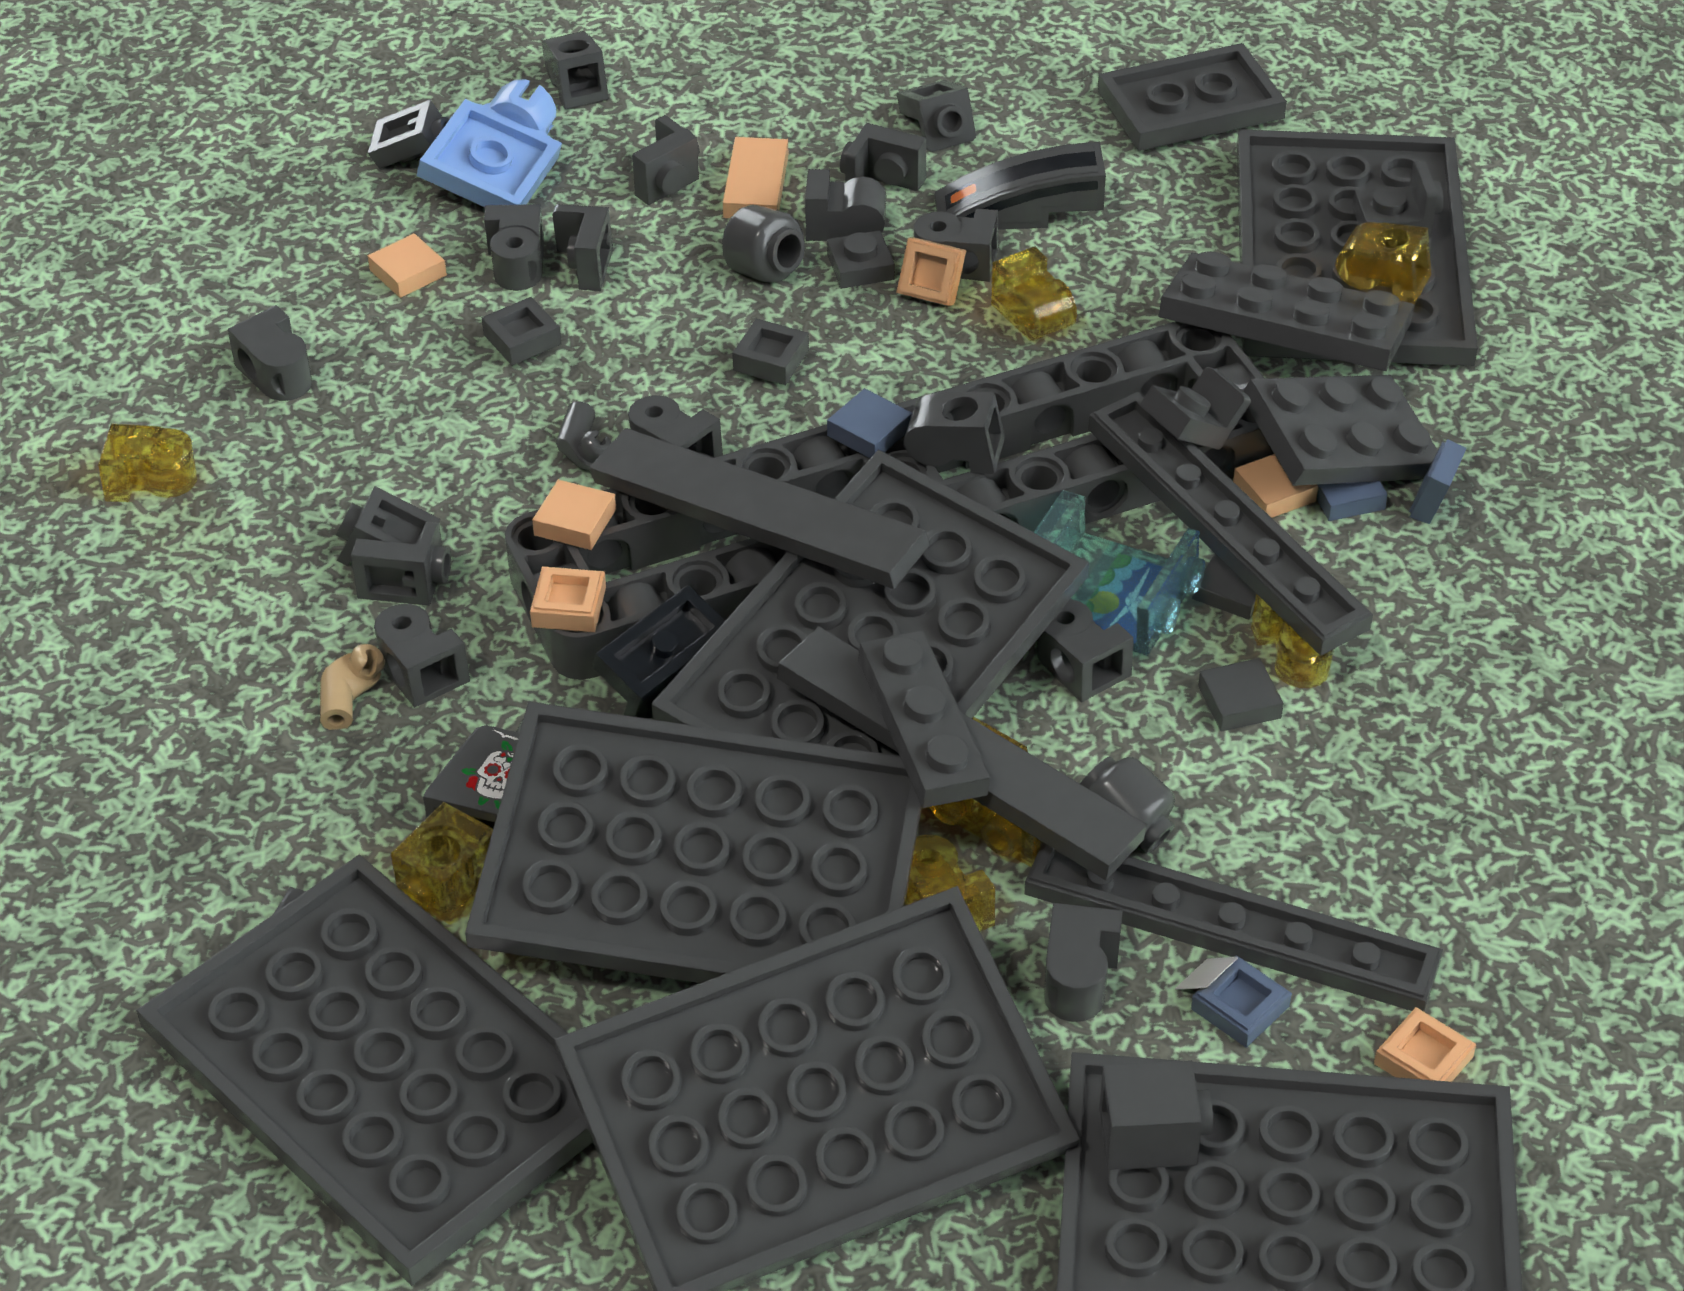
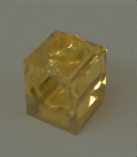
(442, 862)

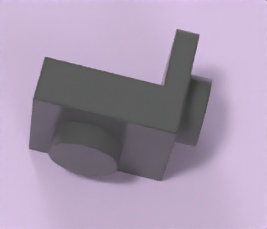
(667, 163)

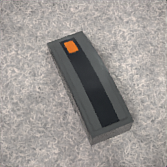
(1030, 186)

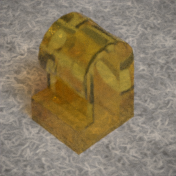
(1387, 257)
(1031, 295)
(146, 461)
(1295, 659)
(937, 870)

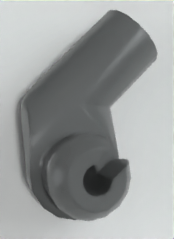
(576, 437)

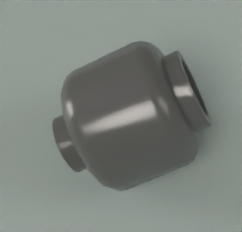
(763, 243)
(1137, 792)

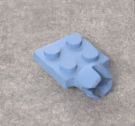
(495, 149)

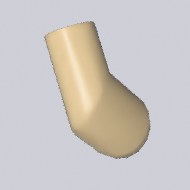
(347, 680)

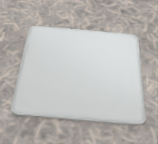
(1206, 973)

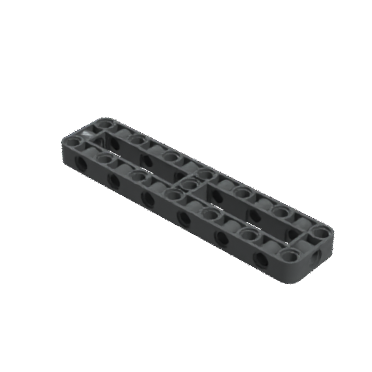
(1033, 406)

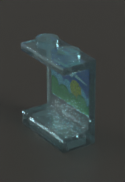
(1124, 582)

